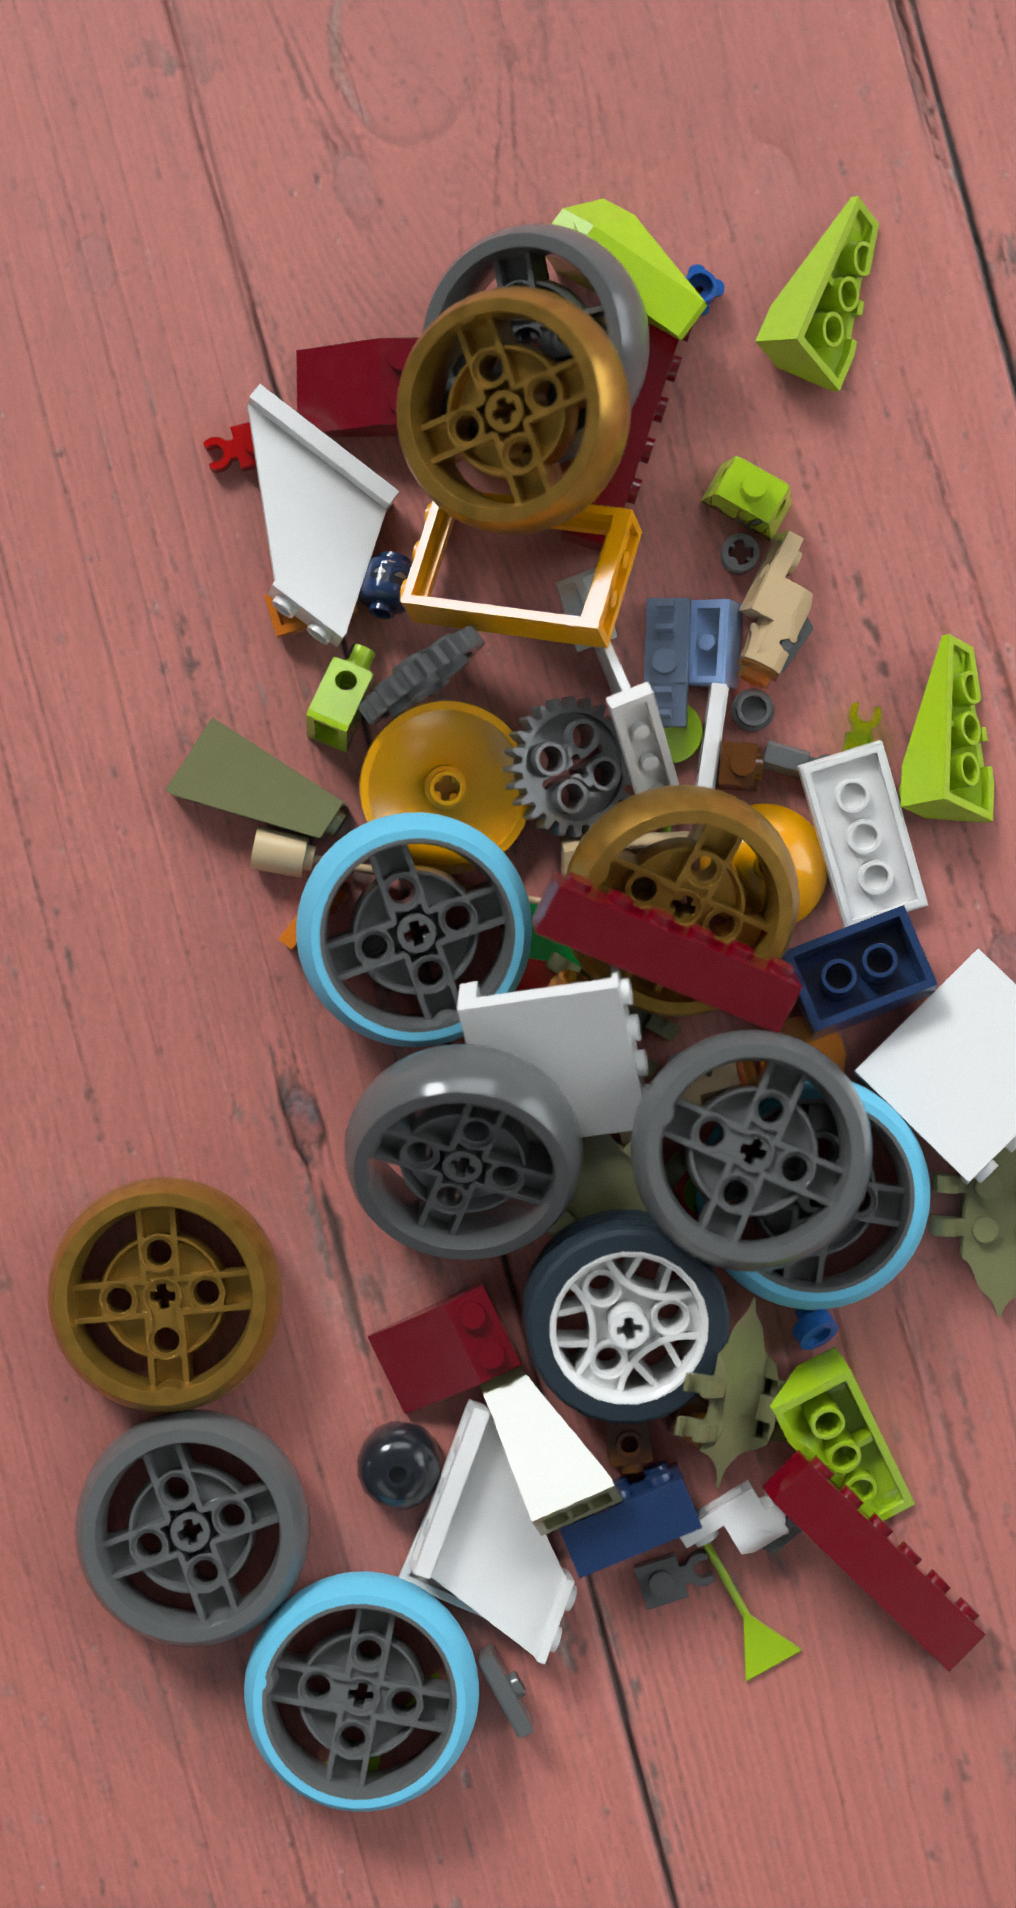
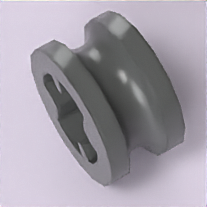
(748, 544)

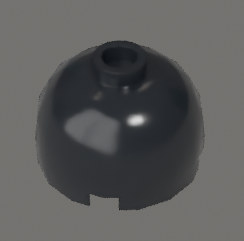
(399, 1465)

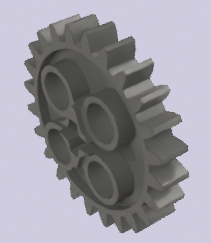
(421, 675)
(552, 731)

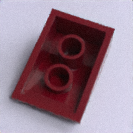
(352, 386)
(445, 1348)

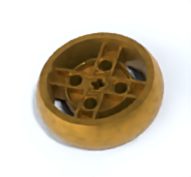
(484, 333)
(717, 833)
(171, 1377)

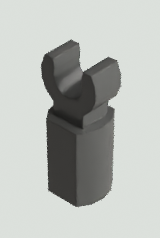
(785, 758)

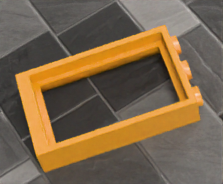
(601, 606)

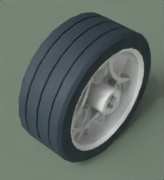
(622, 1318)

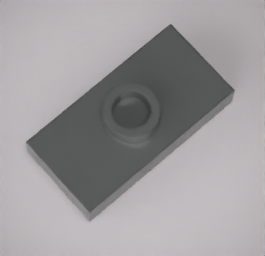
(507, 1689)

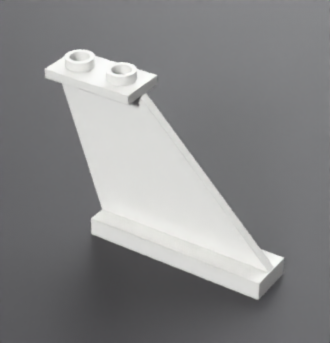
(317, 514)
(631, 709)
(485, 1545)

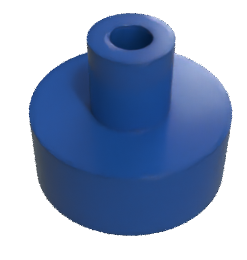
(814, 1328)

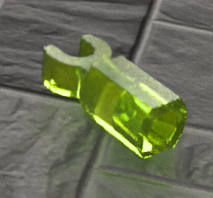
(860, 729)

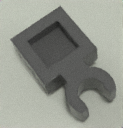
(665, 1579)

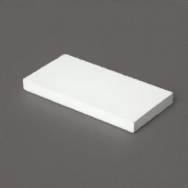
(862, 833)

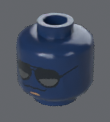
(383, 584)

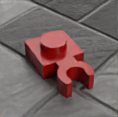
(236, 449)

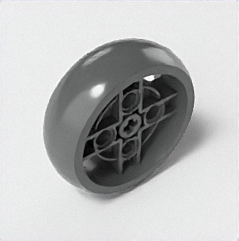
(519, 259)
(462, 1151)
(720, 1224)
(219, 1606)

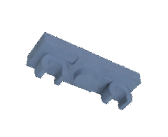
(668, 657)

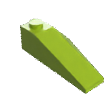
(666, 293)
(816, 311)
(944, 757)
(829, 1418)

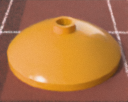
(805, 852)

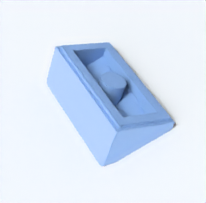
(714, 642)

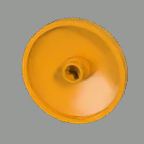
(444, 763)

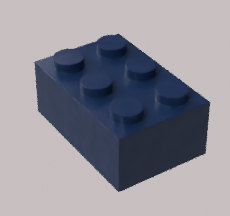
(860, 972)
(651, 1514)

